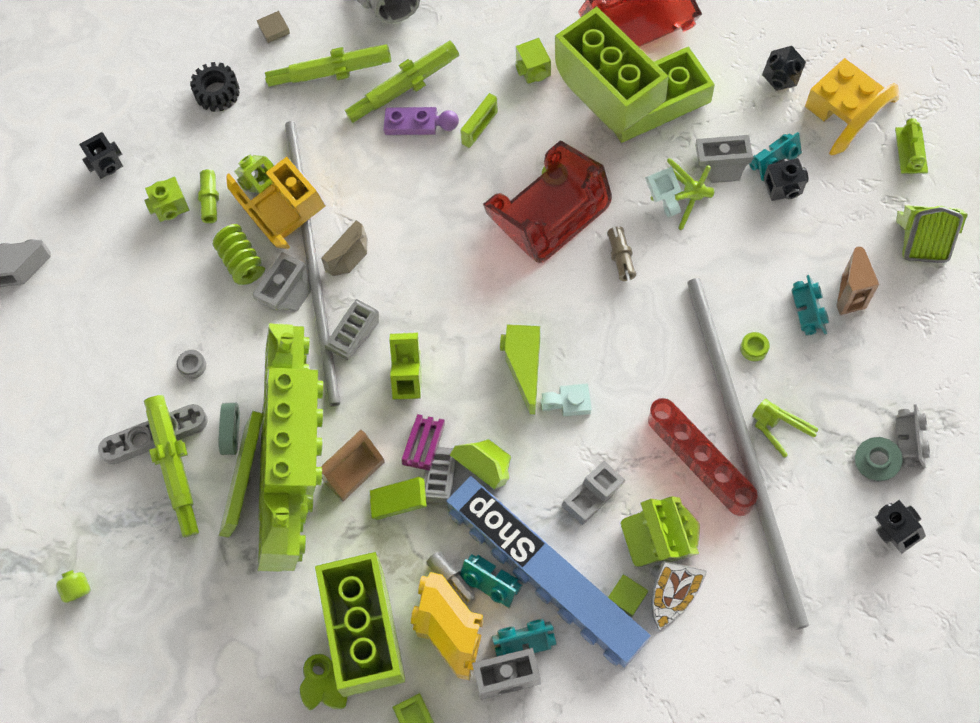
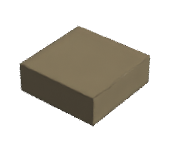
(273, 26)

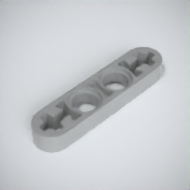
(123, 454)

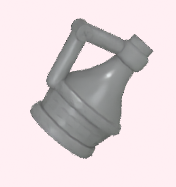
(391, 10)

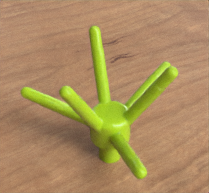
(693, 189)

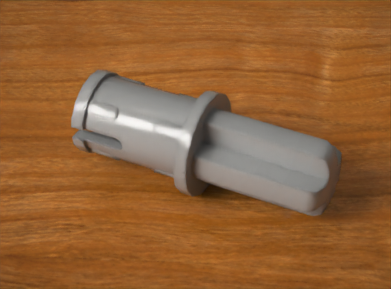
(440, 565)

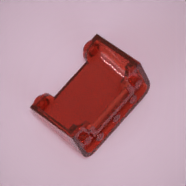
(647, 19)
(555, 204)

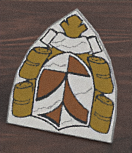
(673, 591)

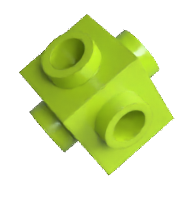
(260, 180)
(166, 199)

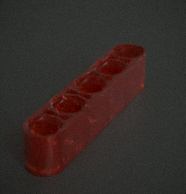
(706, 469)

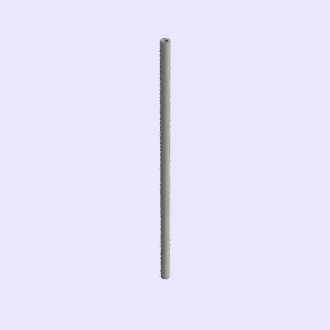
(315, 282)

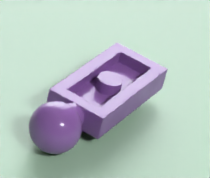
(418, 121)

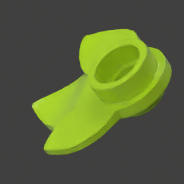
(320, 687)

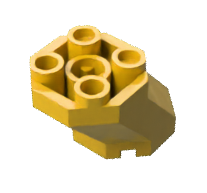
(447, 624)

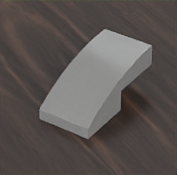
(593, 492)

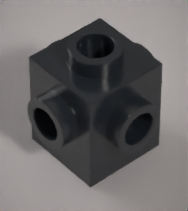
(784, 68)
(101, 155)
(785, 179)
(899, 526)

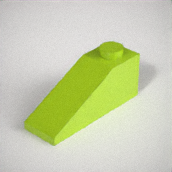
(522, 357)

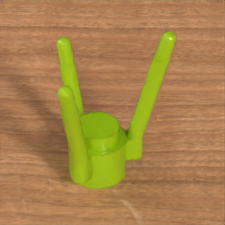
(770, 414)

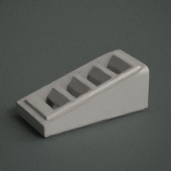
(360, 314)
(437, 496)

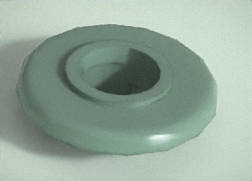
(874, 471)

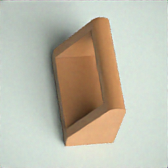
(857, 283)
(351, 465)

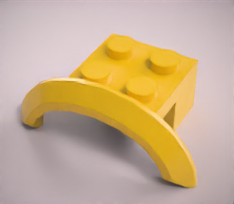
(851, 97)
(281, 205)

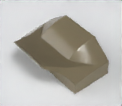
(346, 251)

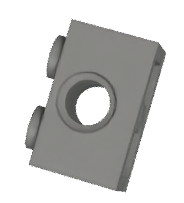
(506, 673)

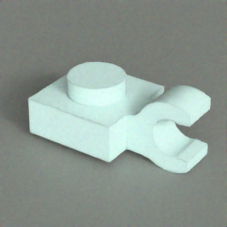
(663, 187)
(572, 400)

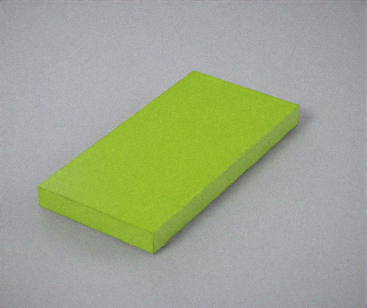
(241, 474)

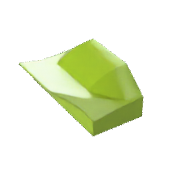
(485, 461)

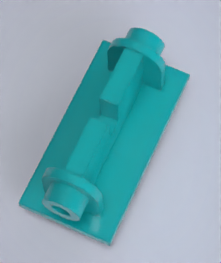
(785, 147)
(814, 316)
(478, 574)
(534, 634)

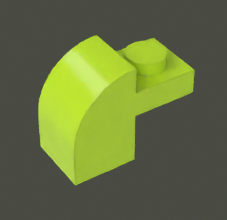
(405, 366)

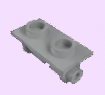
(912, 425)

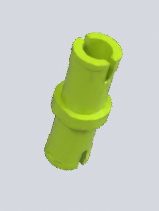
(208, 196)

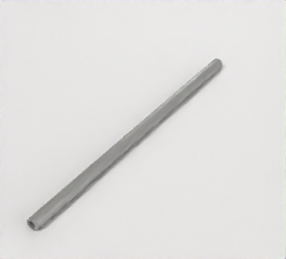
(748, 456)

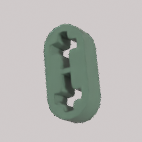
(229, 428)

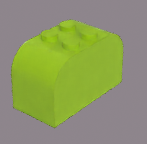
(609, 71)
(359, 624)

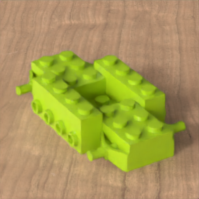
(287, 448)

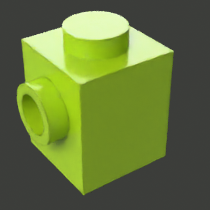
(532, 61)

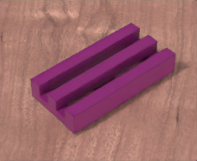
(427, 424)

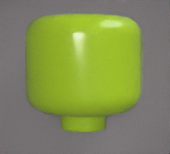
(72, 586)

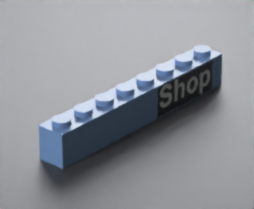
(548, 572)

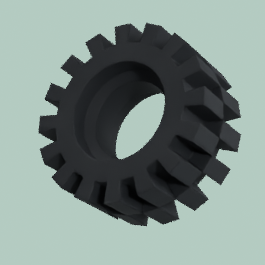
(212, 75)

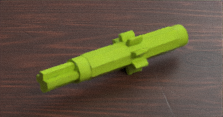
(336, 64)
(409, 77)
(168, 454)

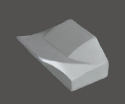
(725, 156)
(284, 284)

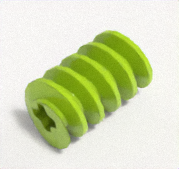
(238, 255)

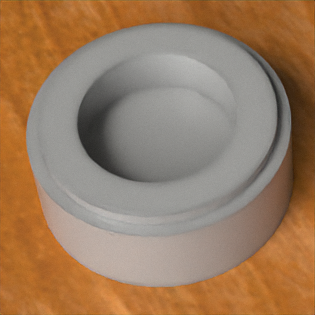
(191, 364)

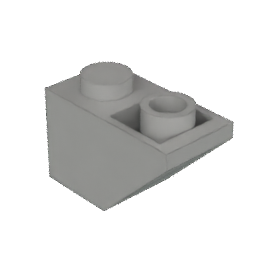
(21, 261)

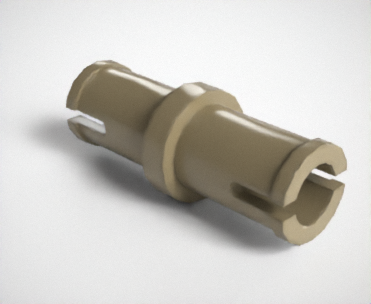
(621, 253)

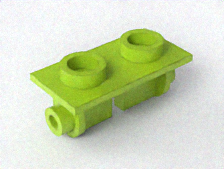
(911, 148)

